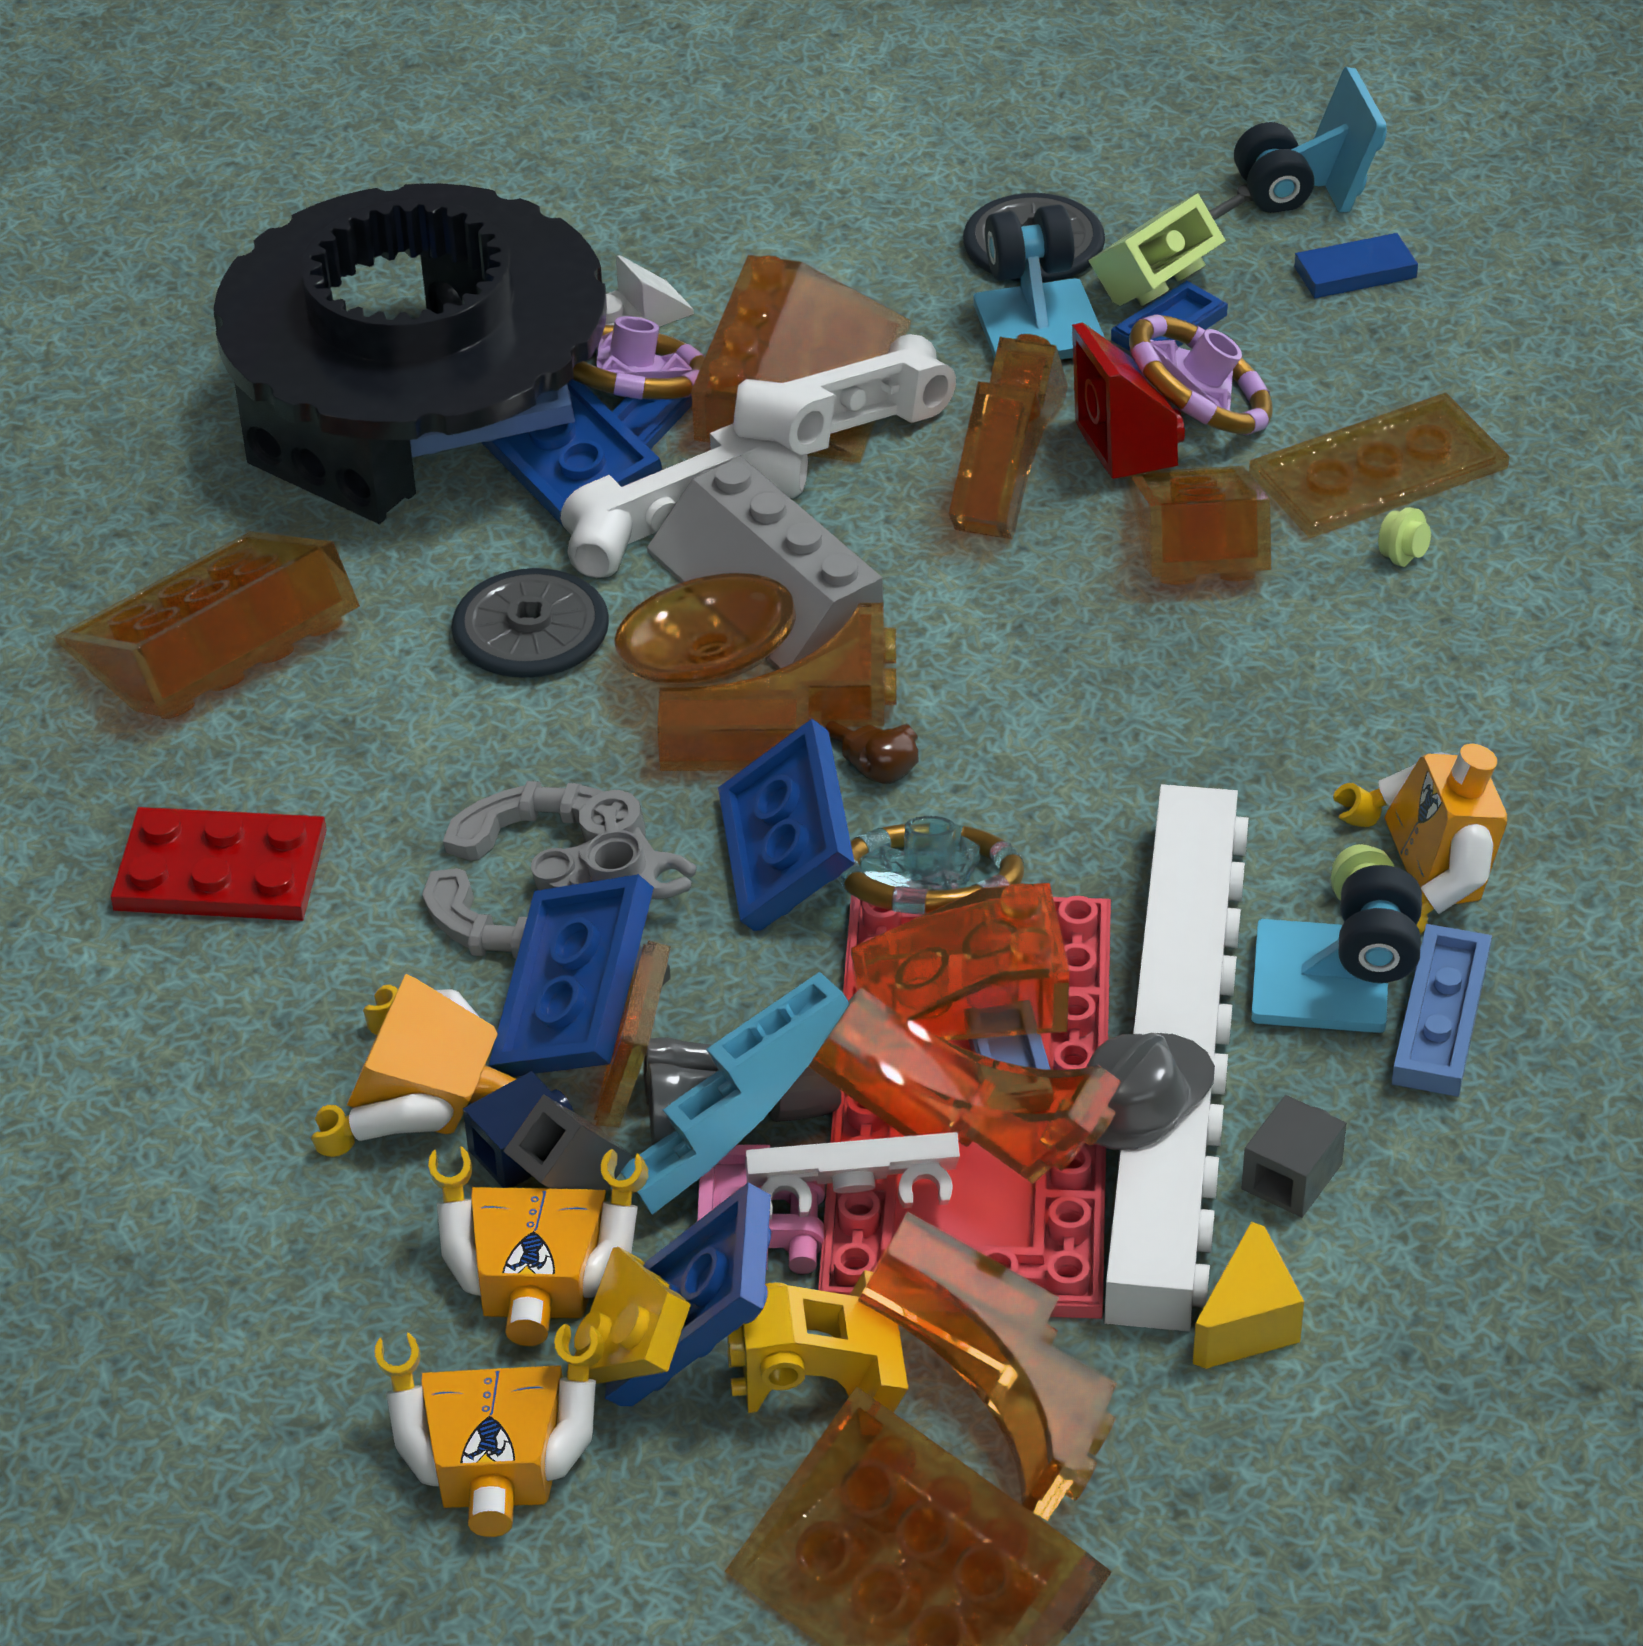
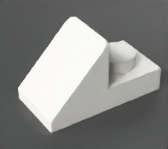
(644, 296)

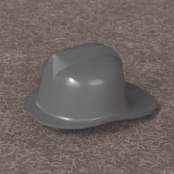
(1158, 1086)

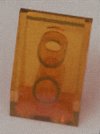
(1202, 523)
(974, 966)

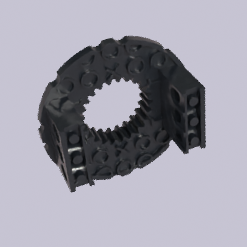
(343, 393)

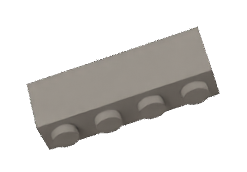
(746, 524)

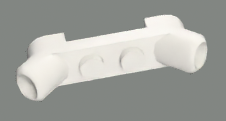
(811, 408)
(610, 517)

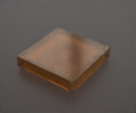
(633, 1035)

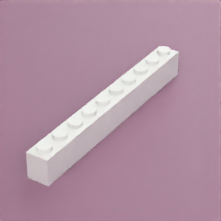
(1180, 985)

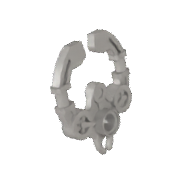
(612, 849)

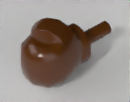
(876, 752)

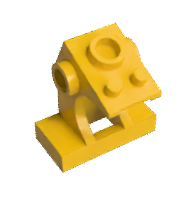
(780, 1352)

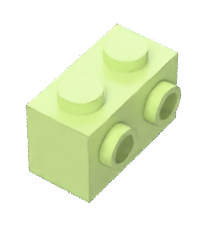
(1156, 251)

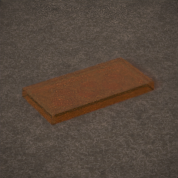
(1378, 465)

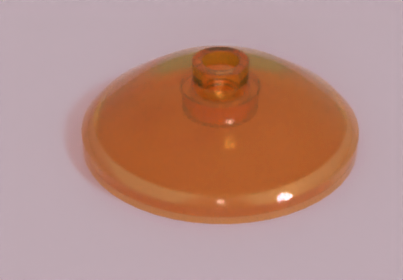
(706, 629)

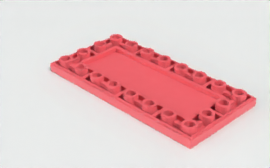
(1037, 1229)

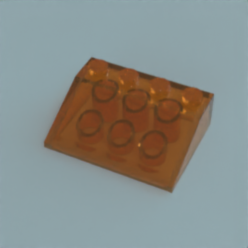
(785, 327)
(213, 621)
(910, 1547)

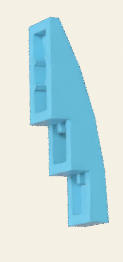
(754, 1073)

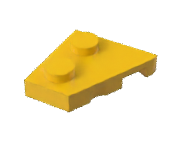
(635, 1318)

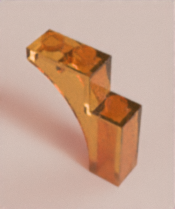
(1005, 435)
(741, 720)
(935, 1087)
(999, 1342)

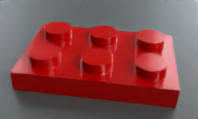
(219, 863)

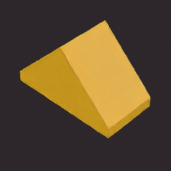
(1251, 1305)

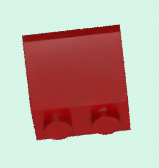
(1120, 410)

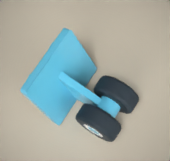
(1339, 156)
(1034, 306)
(1336, 971)

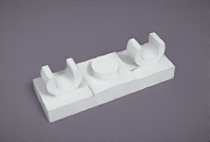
(855, 1166)

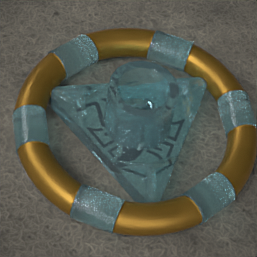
(930, 869)

